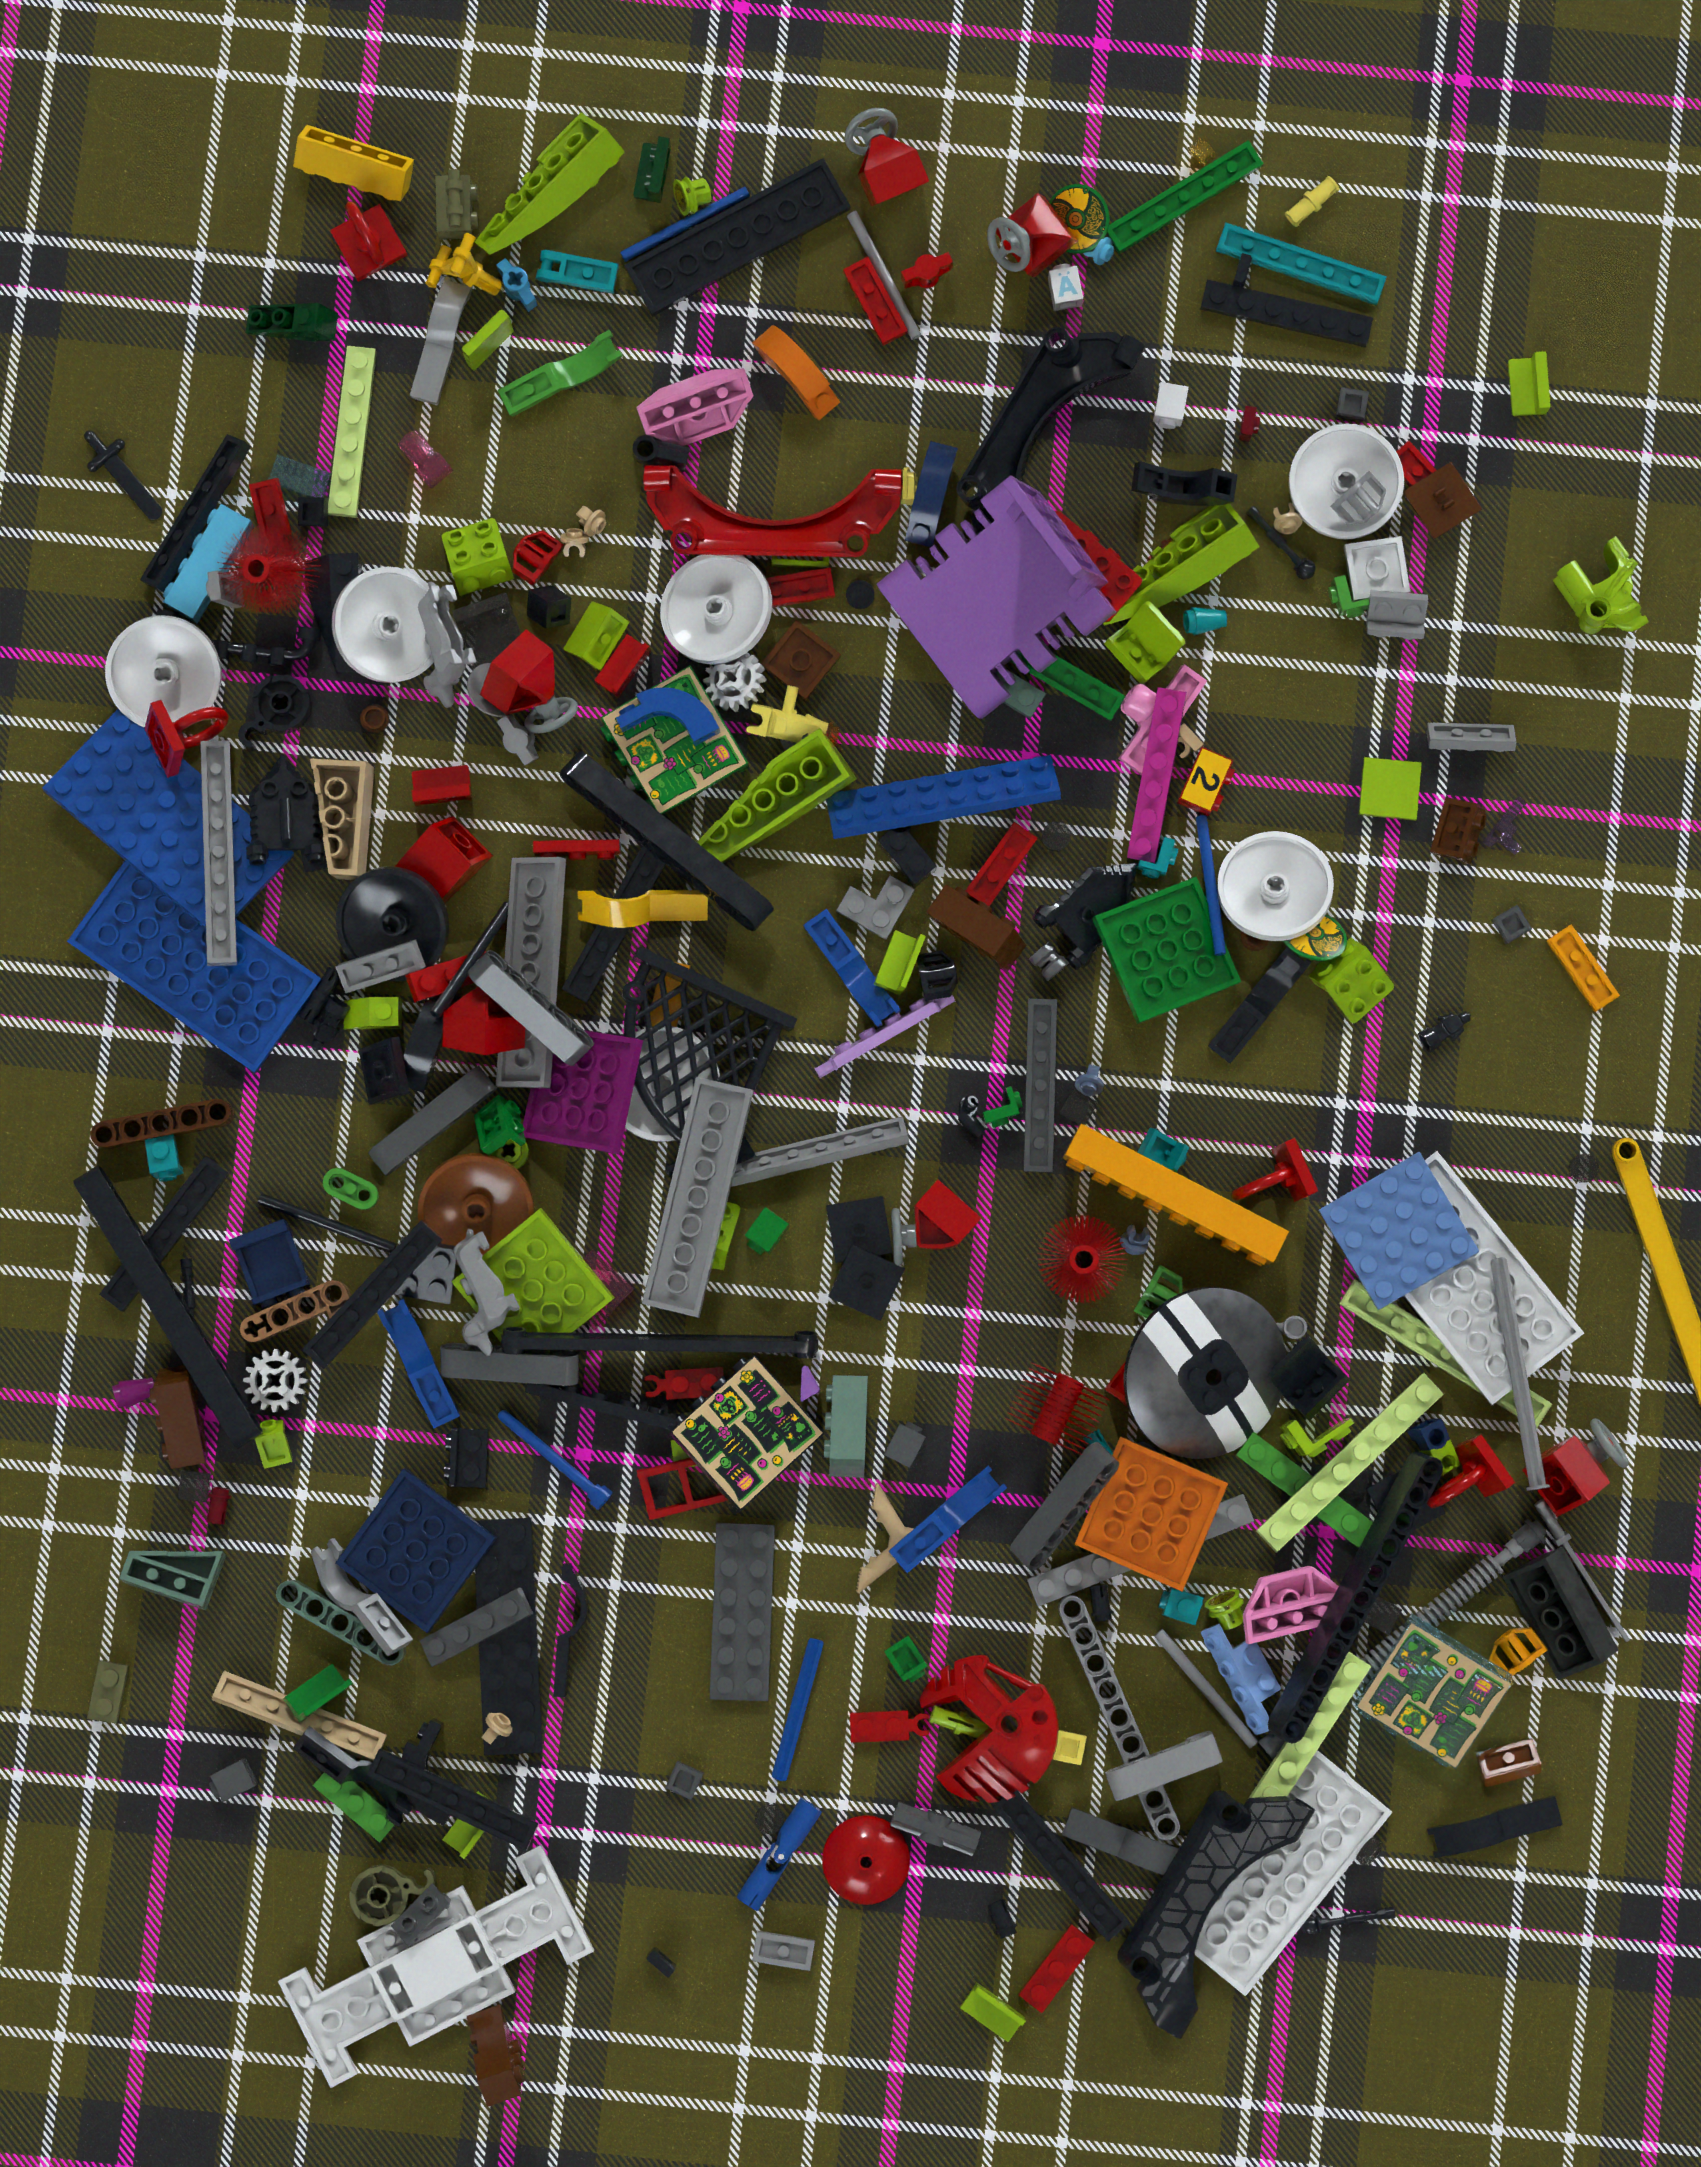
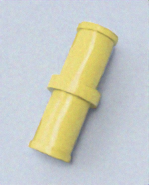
(1312, 201)

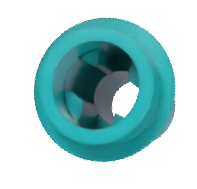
(1203, 620)

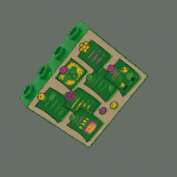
(665, 757)

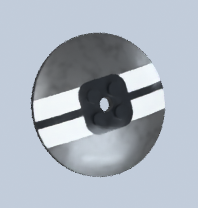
(1170, 1365)

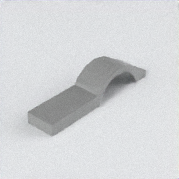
(439, 341)
(368, 1608)

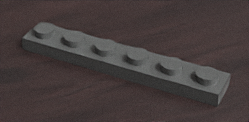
(1040, 1085)

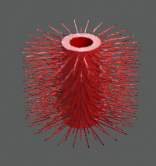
(269, 569)
(1082, 1277)
(1057, 1408)

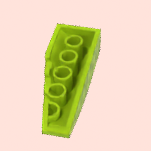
(564, 174)
(1195, 556)
(781, 794)

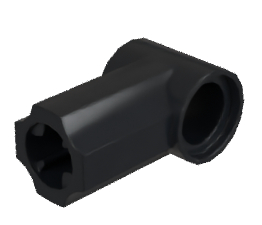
(664, 453)

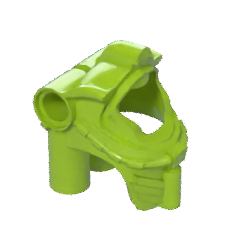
(1607, 599)

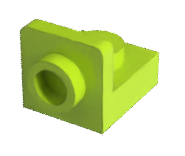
(273, 1444)

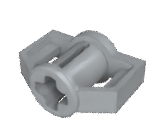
(1364, 496)
(517, 740)

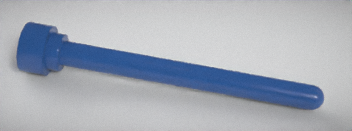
(596, 1493)

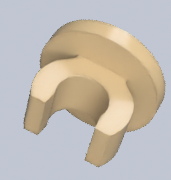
(592, 521)
(1288, 522)
(576, 538)
(498, 1725)

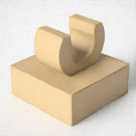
(1190, 740)

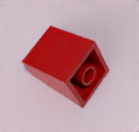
(446, 856)

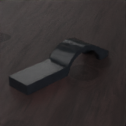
(1258, 1005)
(564, 1640)
(344, 1768)
(1496, 1827)

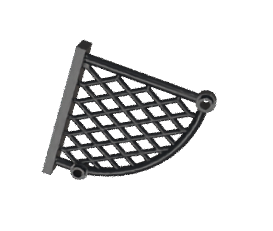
(774, 1022)

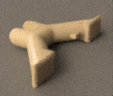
(896, 1530)

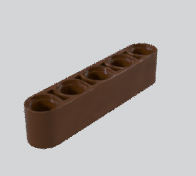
(148, 1123)

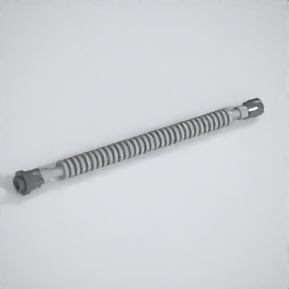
(1522, 1541)

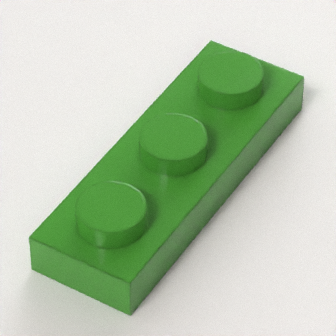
(357, 1804)

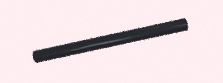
(471, 959)
(326, 1223)

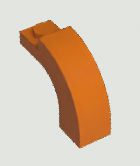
(798, 370)

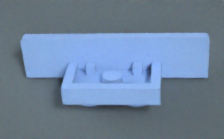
(1245, 1674)

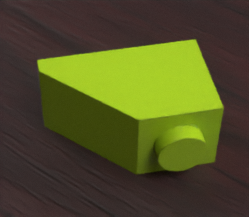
(374, 1013)

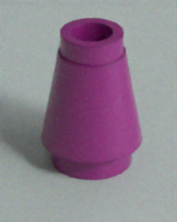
(132, 1391)

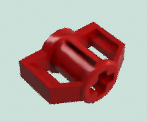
(925, 269)
(535, 556)

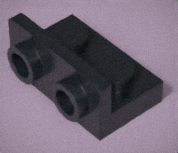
(467, 1457)

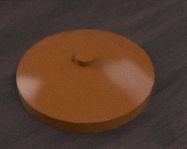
(475, 1195)

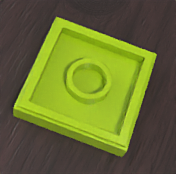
(487, 339)
(1390, 788)

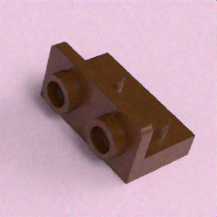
(1459, 830)

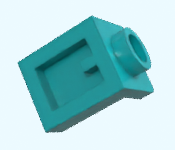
(1181, 1605)

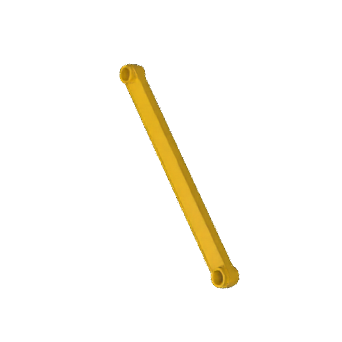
(1662, 1257)

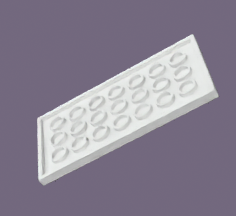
(1464, 1306)
(1283, 1888)

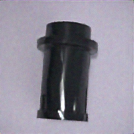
(1101, 1603)
(1002, 1918)

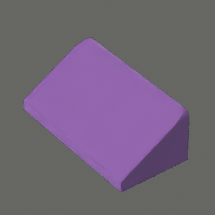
(808, 1384)

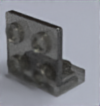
(487, 627)

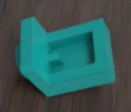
(1166, 856)
(1163, 1150)
(163, 1158)

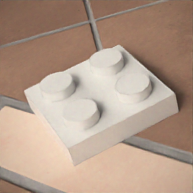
(1376, 566)

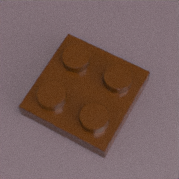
(801, 659)

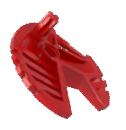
(999, 1758)

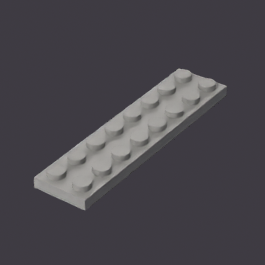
(534, 952)
(697, 1197)

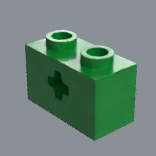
(766, 1232)

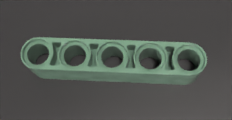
(326, 1619)

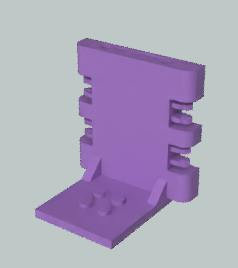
(999, 594)

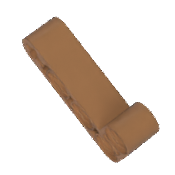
(294, 1310)

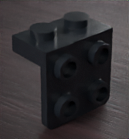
(1307, 1378)

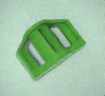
(1158, 1293)

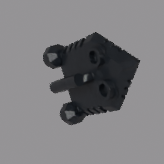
(284, 816)
(1091, 895)

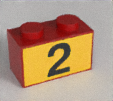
(1205, 782)

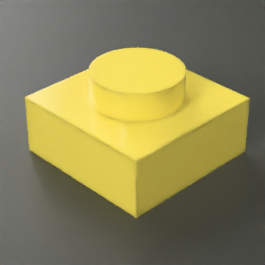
(1070, 1747)

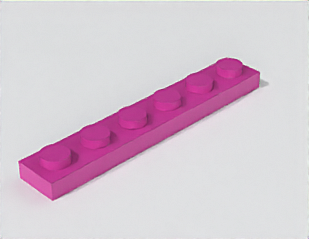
(1156, 774)

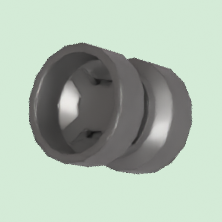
(1048, 961)

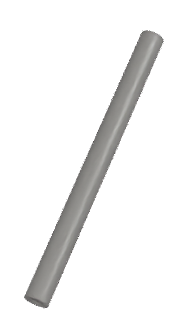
(883, 274)
(1204, 1686)

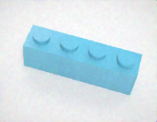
(189, 591)

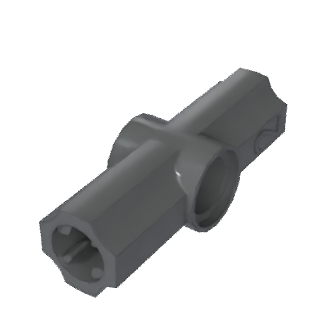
(935, 1828)

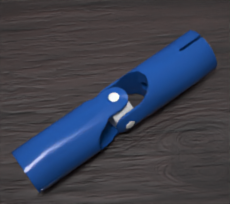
(788, 1840)

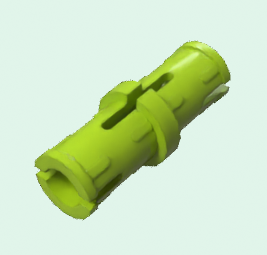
(940, 1717)

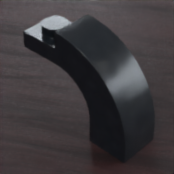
(1190, 488)
(424, 1046)
(418, 1754)

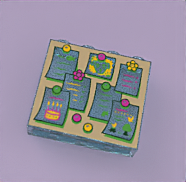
(1434, 1692)

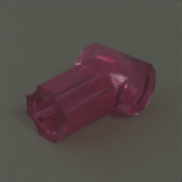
(428, 463)

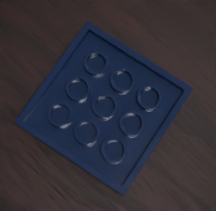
(416, 1550)

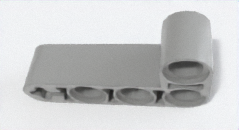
(1164, 1766)

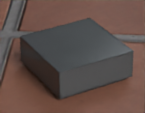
(1352, 404)
(1511, 924)
(684, 1780)

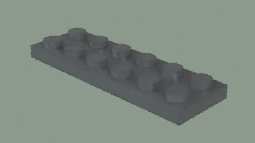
(742, 1612)

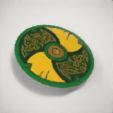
(1083, 213)
(1321, 943)

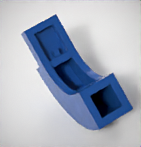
(674, 704)

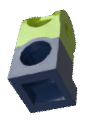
(1434, 1441)

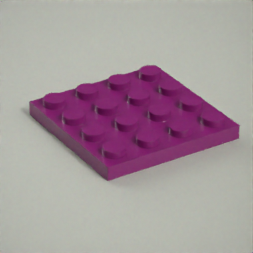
(587, 1100)

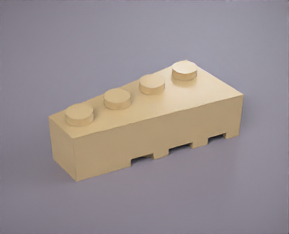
(345, 812)

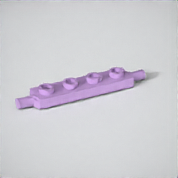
(871, 1038)

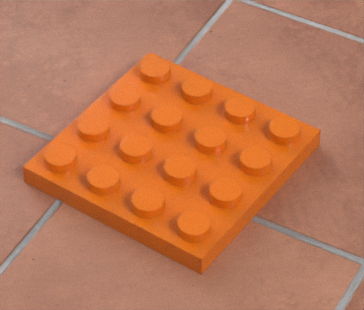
(1152, 1514)

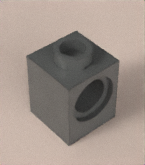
(905, 1444)
(233, 1780)

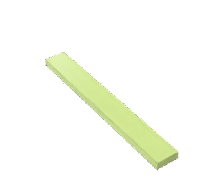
(1420, 1339)

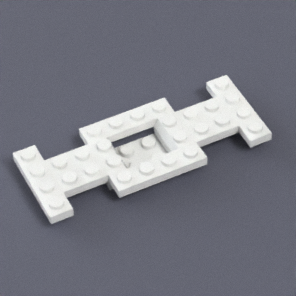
(440, 1976)

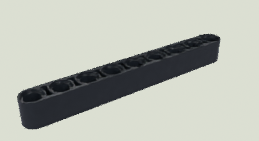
(666, 841)

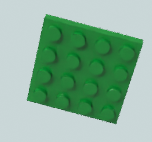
(1165, 950)

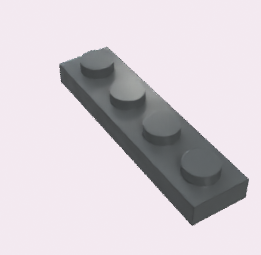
(476, 1627)

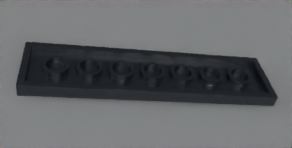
(737, 237)
(510, 1657)

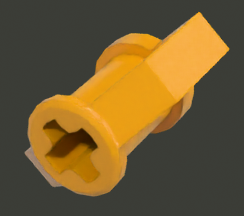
(1526, 1657)

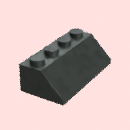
(1561, 1613)

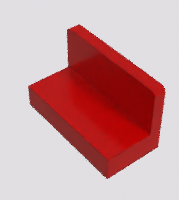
(622, 665)
(441, 785)

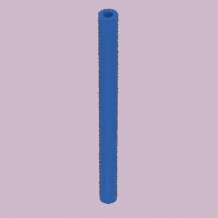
(685, 224)
(1210, 885)

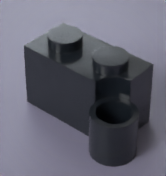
(907, 856)

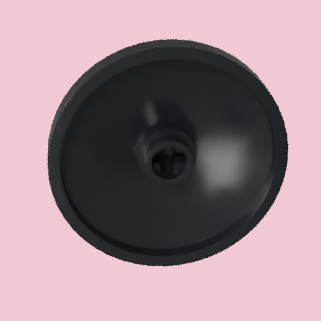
(389, 910)

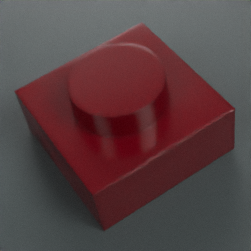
(1249, 423)

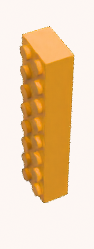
(1175, 1195)

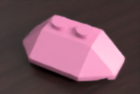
(696, 406)
(1287, 1603)

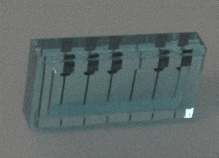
(300, 477)

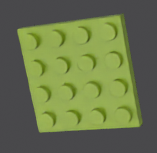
(546, 1277)

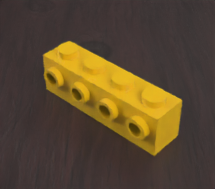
(353, 163)

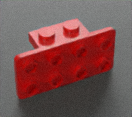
(1121, 579)

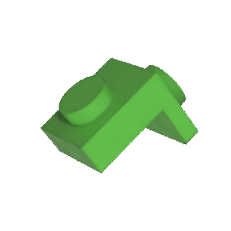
(1340, 595)

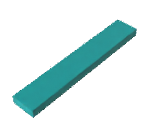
(1302, 264)

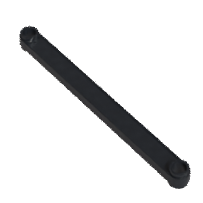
(516, 1341)

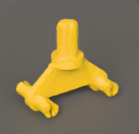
(462, 266)

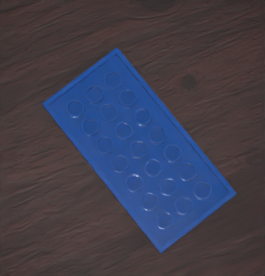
(153, 820)
(164, 957)

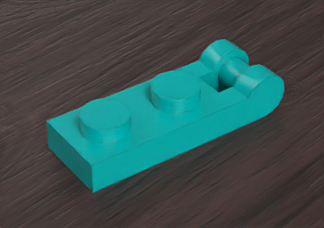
(578, 271)

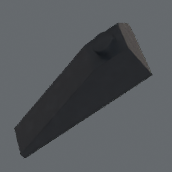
(334, 574)

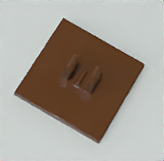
(1442, 500)

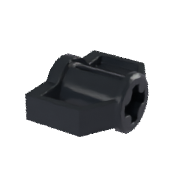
(937, 975)

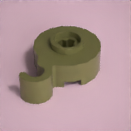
(396, 1886)

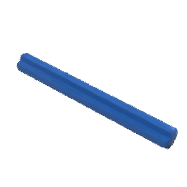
(797, 1709)

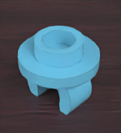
(1102, 252)

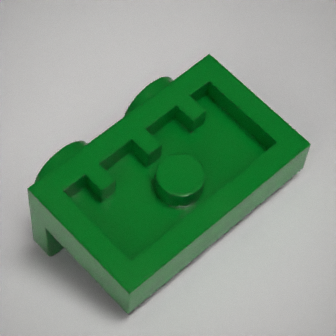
(498, 1123)

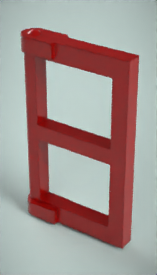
(680, 1465)

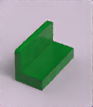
(316, 1692)

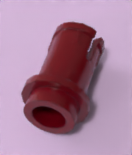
(218, 1505)

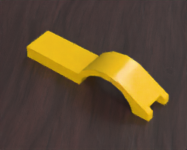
(651, 906)

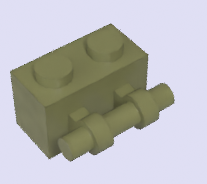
(455, 205)

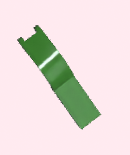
(560, 375)

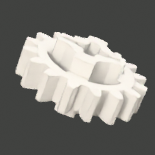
(731, 694)
(266, 1371)

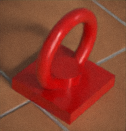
(367, 241)
(168, 736)
(1290, 1172)
(1479, 1468)

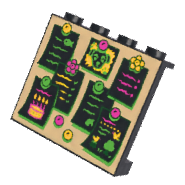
(745, 1432)

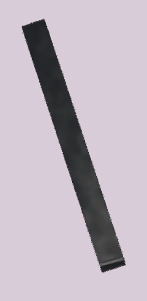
(168, 1306)
(1351, 1609)

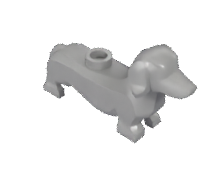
(444, 642)
(486, 1289)

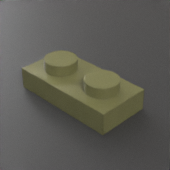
(108, 1692)

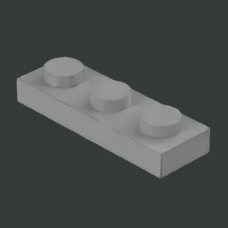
(1471, 736)
(380, 966)

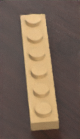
(270, 1707)

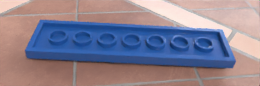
(943, 796)

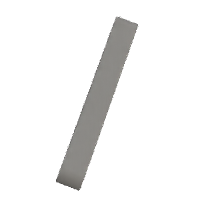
(1108, 1705)

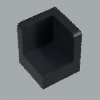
(548, 606)

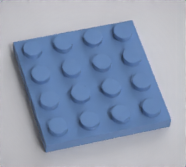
(1398, 1231)

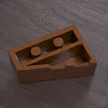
(977, 926)
(179, 1417)
(497, 2057)

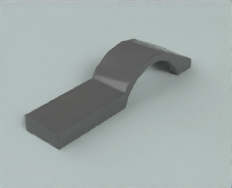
(1118, 1841)

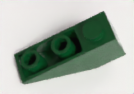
(293, 321)

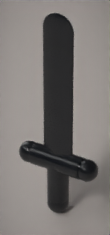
(108, 457)

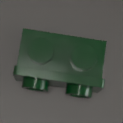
(652, 170)

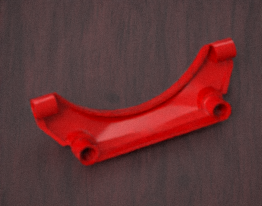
(724, 532)

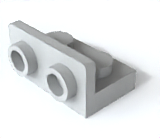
(1396, 614)

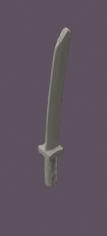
(1562, 1538)

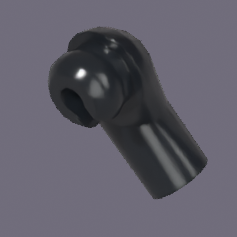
(967, 1115)

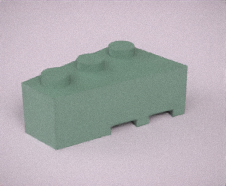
(847, 1426)
(175, 1575)

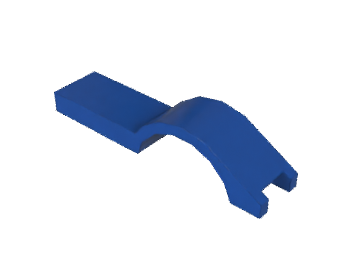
(850, 967)
(419, 1364)
(946, 1520)

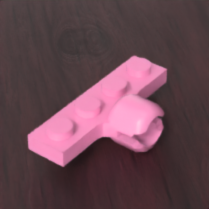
(1140, 705)

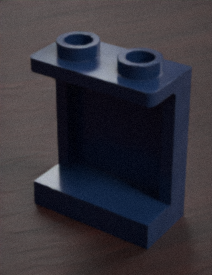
(270, 1263)

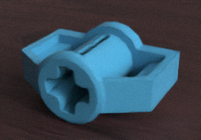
(516, 284)

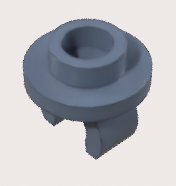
(1089, 1083)
(1133, 1242)

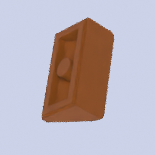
(1509, 1762)

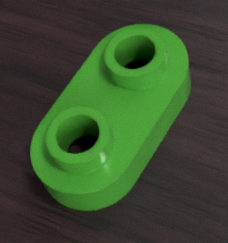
(351, 1188)

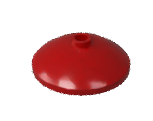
(862, 1838)

